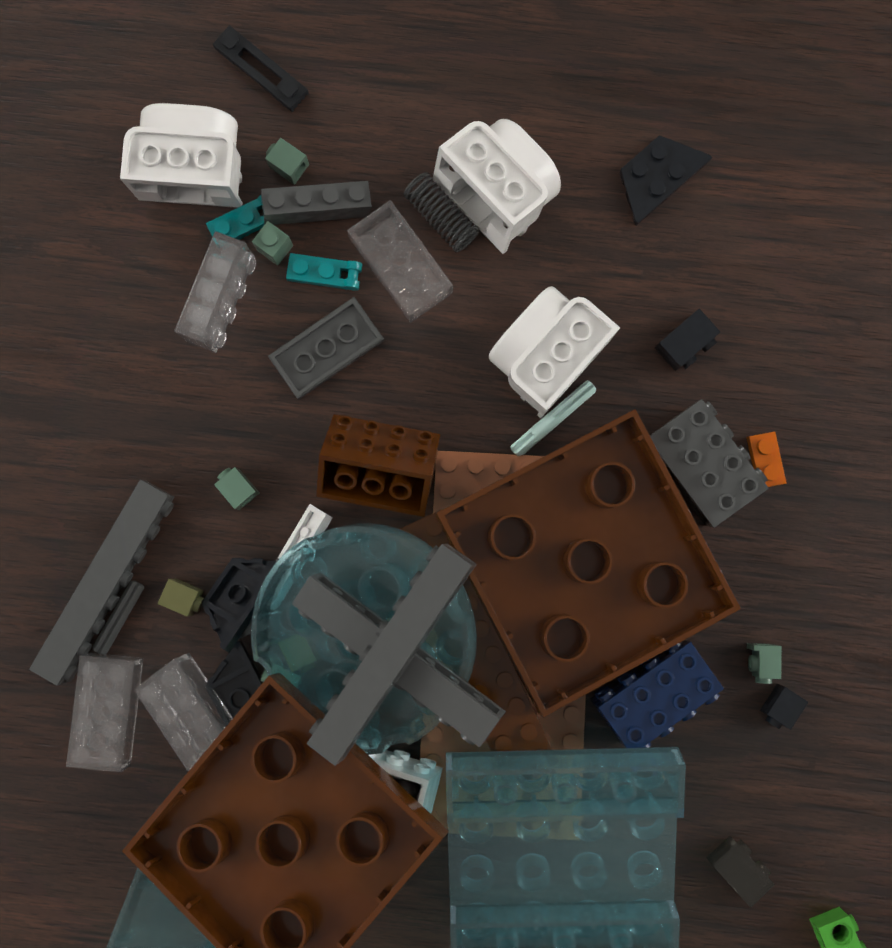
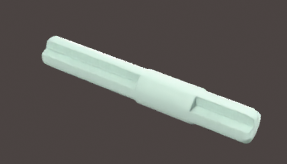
(553, 418)

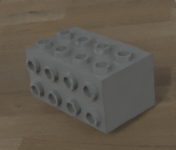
(708, 464)

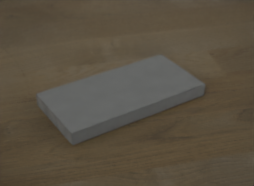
(326, 348)

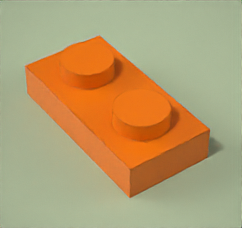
(766, 456)

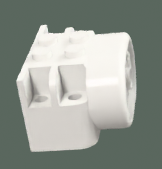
(183, 156)
(497, 178)
(551, 346)

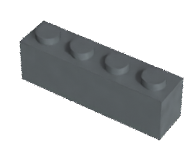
(316, 202)

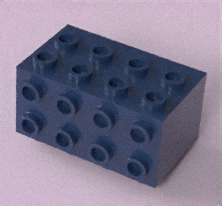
(657, 695)

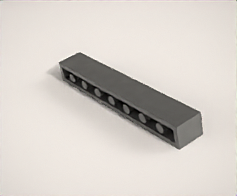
(102, 583)
(391, 653)
(424, 678)

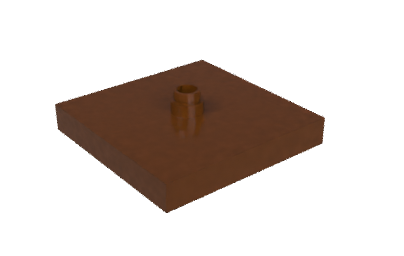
(588, 562)
(276, 839)

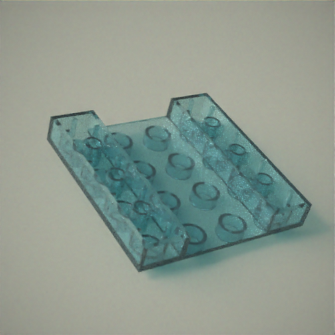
(564, 847)

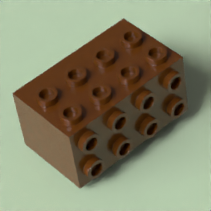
(377, 465)

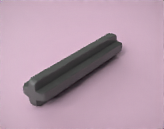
(118, 617)

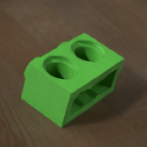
(845, 938)

